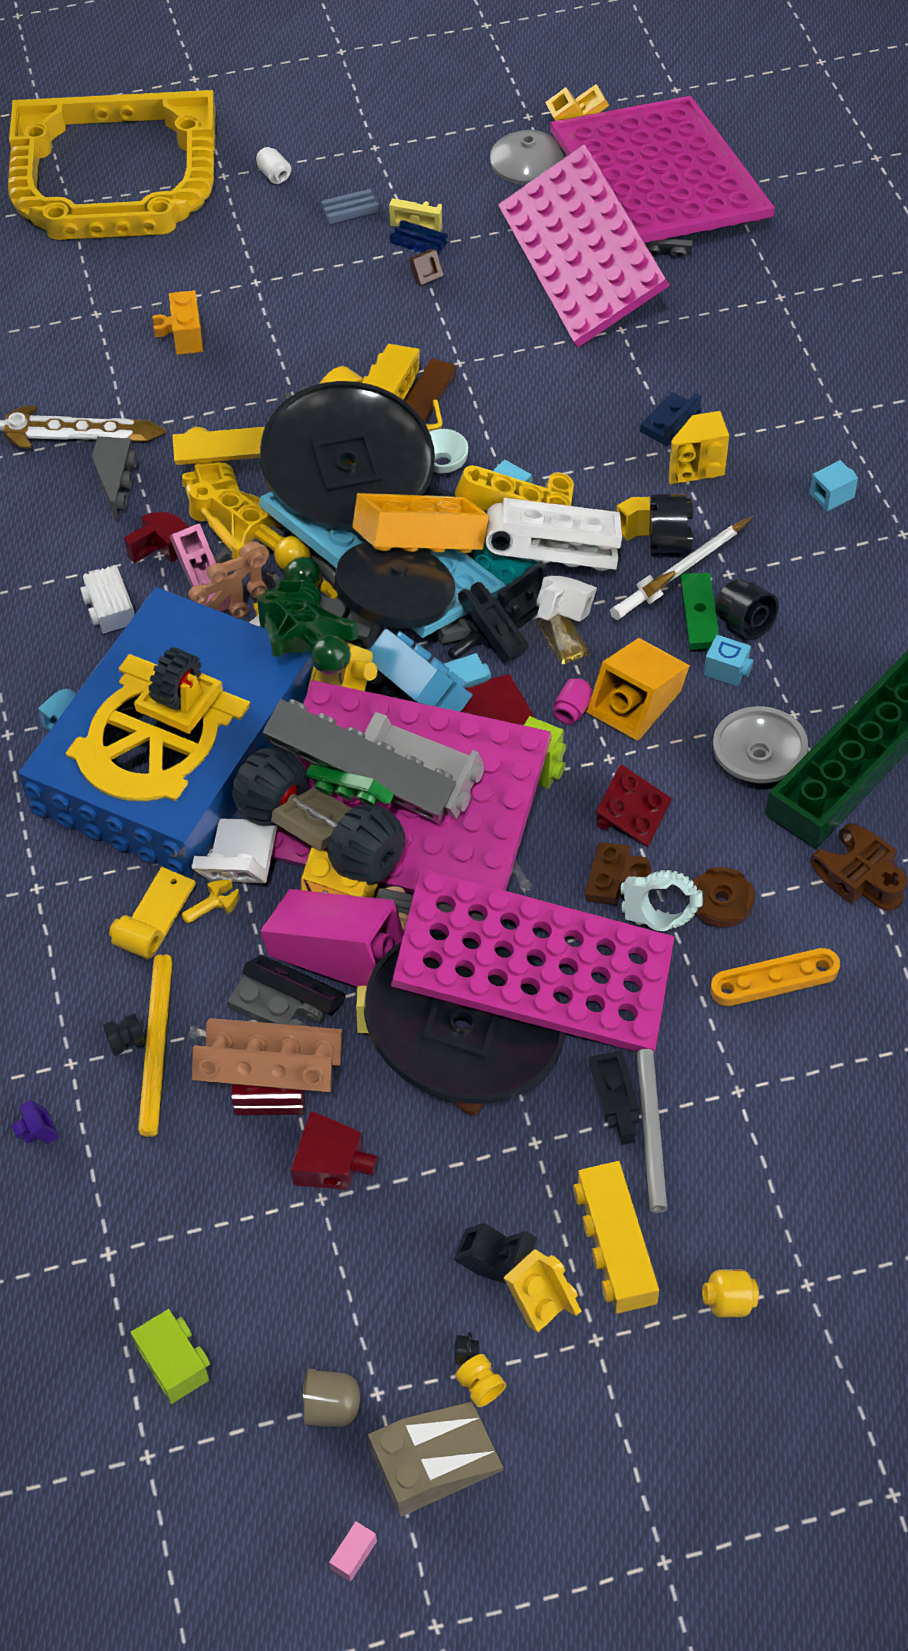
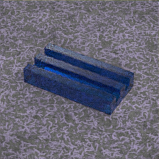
(418, 237)

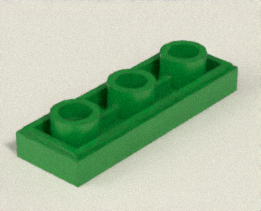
(699, 610)
(349, 785)

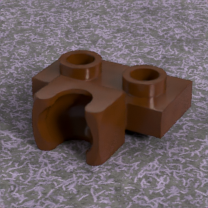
(611, 868)

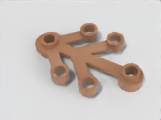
(251, 559)

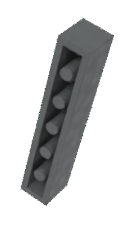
(333, 747)

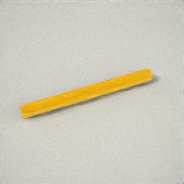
(155, 1046)

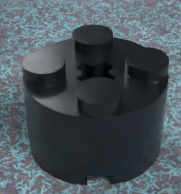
(669, 523)

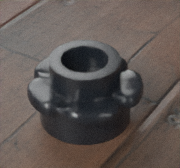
(465, 1348)

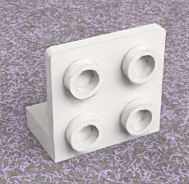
(239, 852)

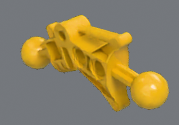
(235, 514)

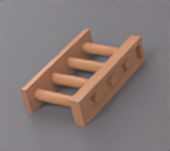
(268, 1055)

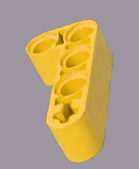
(489, 487)

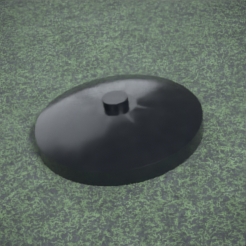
(394, 586)

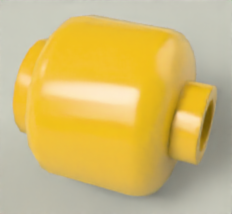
(730, 1293)

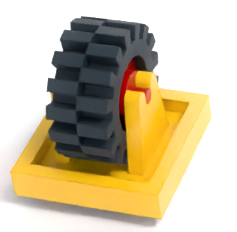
(178, 691)

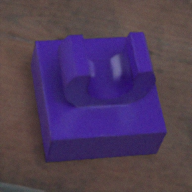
(35, 1124)

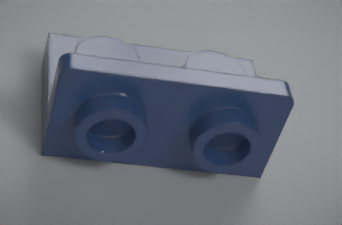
(670, 417)

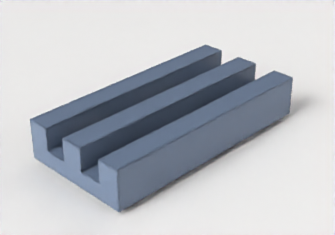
(349, 206)

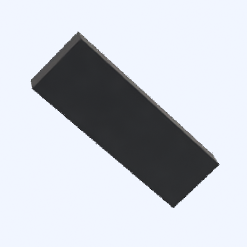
(294, 983)

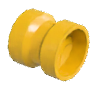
(480, 1380)

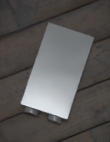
(463, 767)

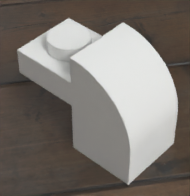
(565, 597)

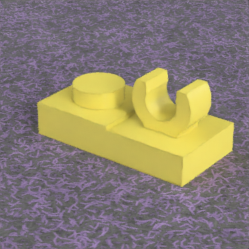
(416, 213)

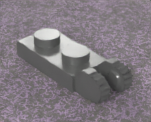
(270, 1005)

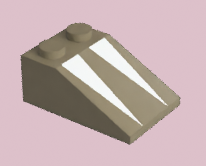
(433, 1455)

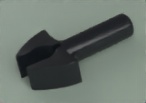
(470, 641)

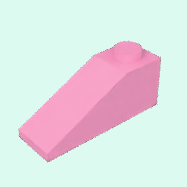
(195, 558)

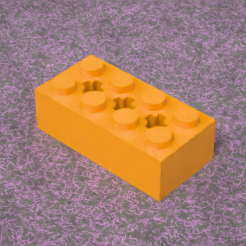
(420, 522)

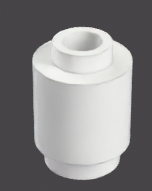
(273, 165)

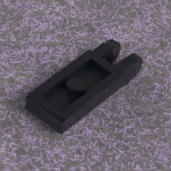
(493, 621)

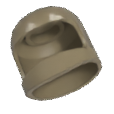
(330, 1398)

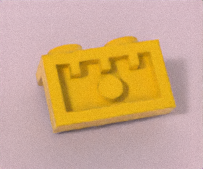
(541, 1289)

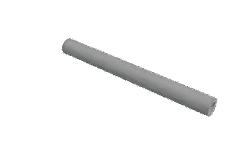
(651, 1131)

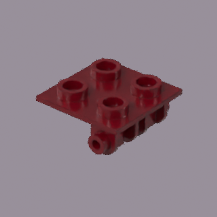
(632, 806)

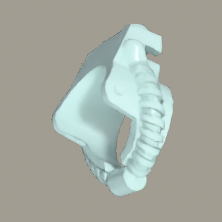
(638, 907)

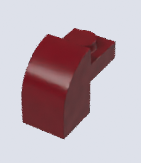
(154, 536)

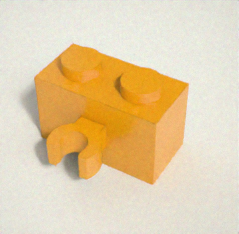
(183, 323)

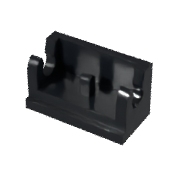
(521, 595)

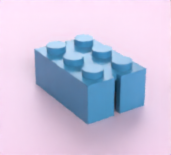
(416, 674)

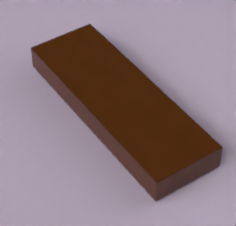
(430, 387)

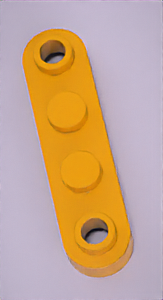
(775, 976)

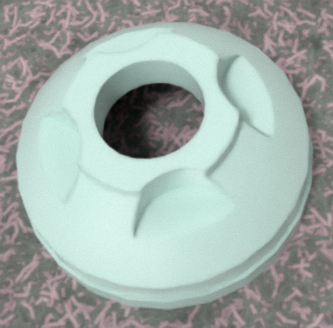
(451, 446)

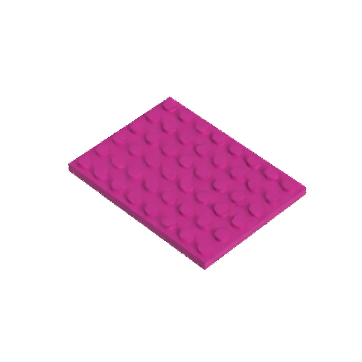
(667, 167)
(486, 835)

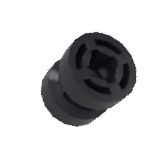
(124, 1034)

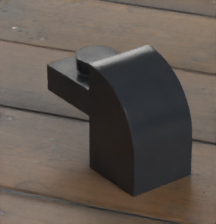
(491, 1252)

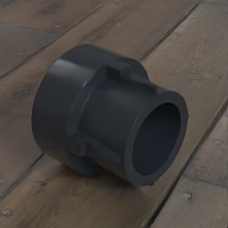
(747, 608)

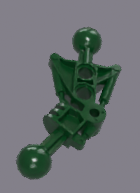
(299, 624)

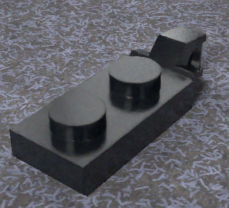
(615, 1093)

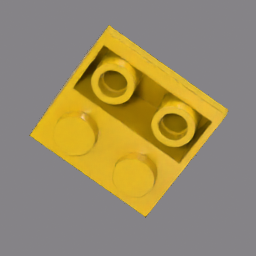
(699, 449)

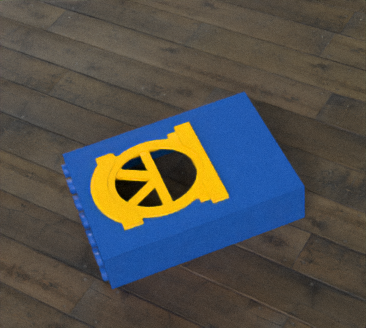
(175, 810)

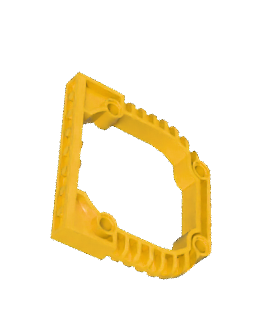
(42, 120)

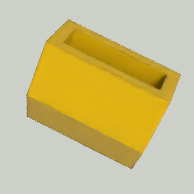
(635, 517)

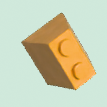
(636, 687)

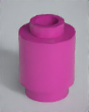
(572, 701)

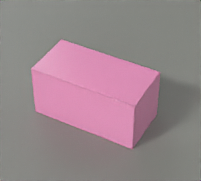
(353, 1551)

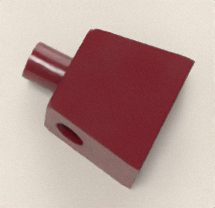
(330, 1155)

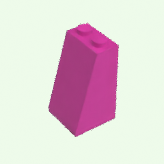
(332, 933)

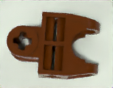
(863, 870)

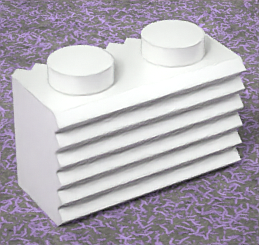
(108, 599)

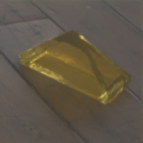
(563, 638)

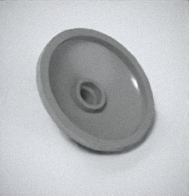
(525, 155)
(755, 734)

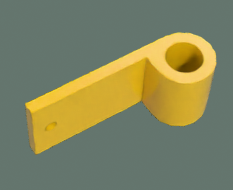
(154, 915)

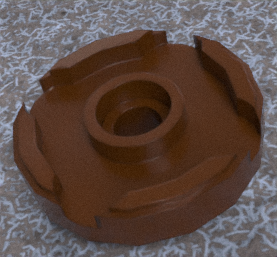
(726, 884)

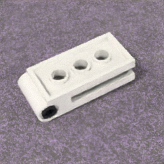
(554, 533)

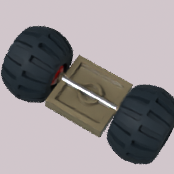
(360, 841)

